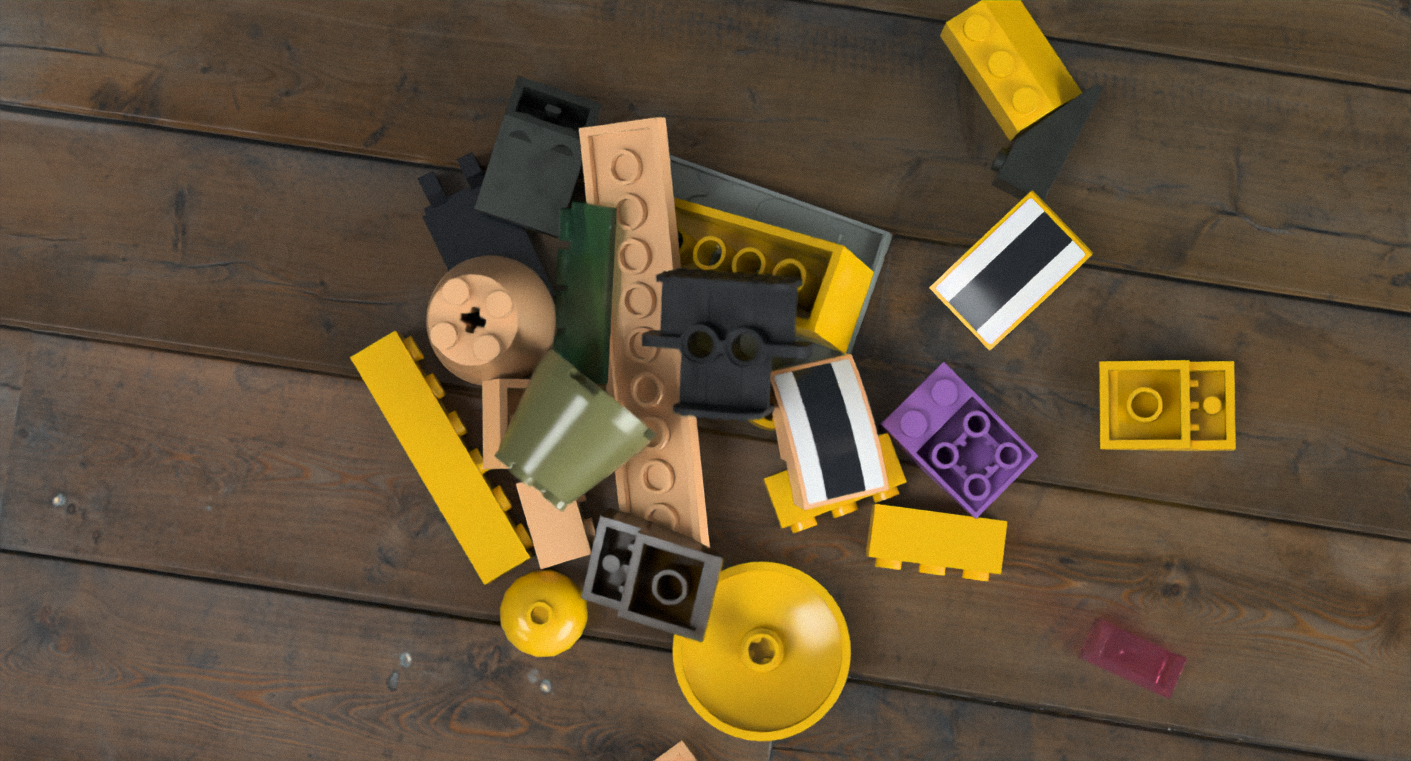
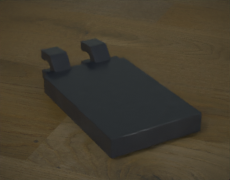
(468, 234)

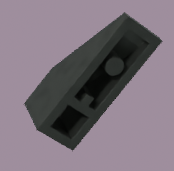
(1041, 151)

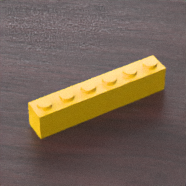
(442, 456)

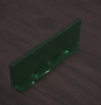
(589, 274)

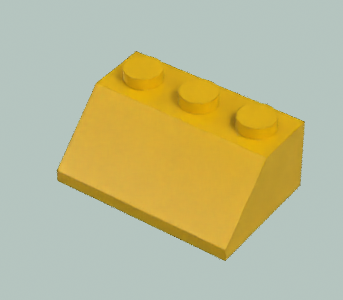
(1009, 64)

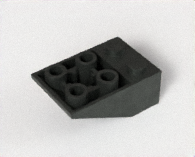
(536, 156)

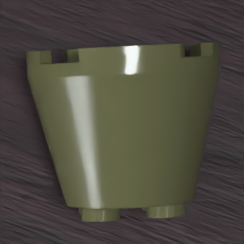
(568, 433)

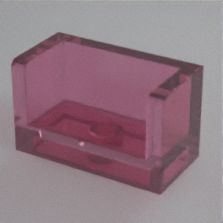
(1132, 658)

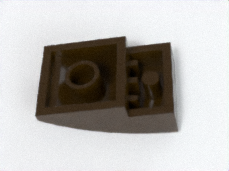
(652, 574)

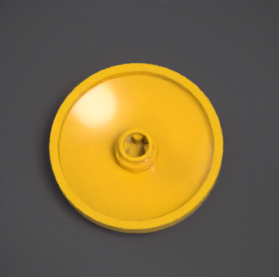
(768, 655)

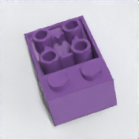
(957, 440)

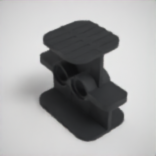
(726, 307)

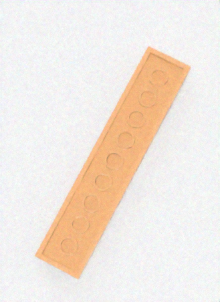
(631, 170)

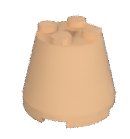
(516, 312)

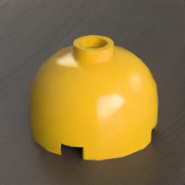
(543, 613)

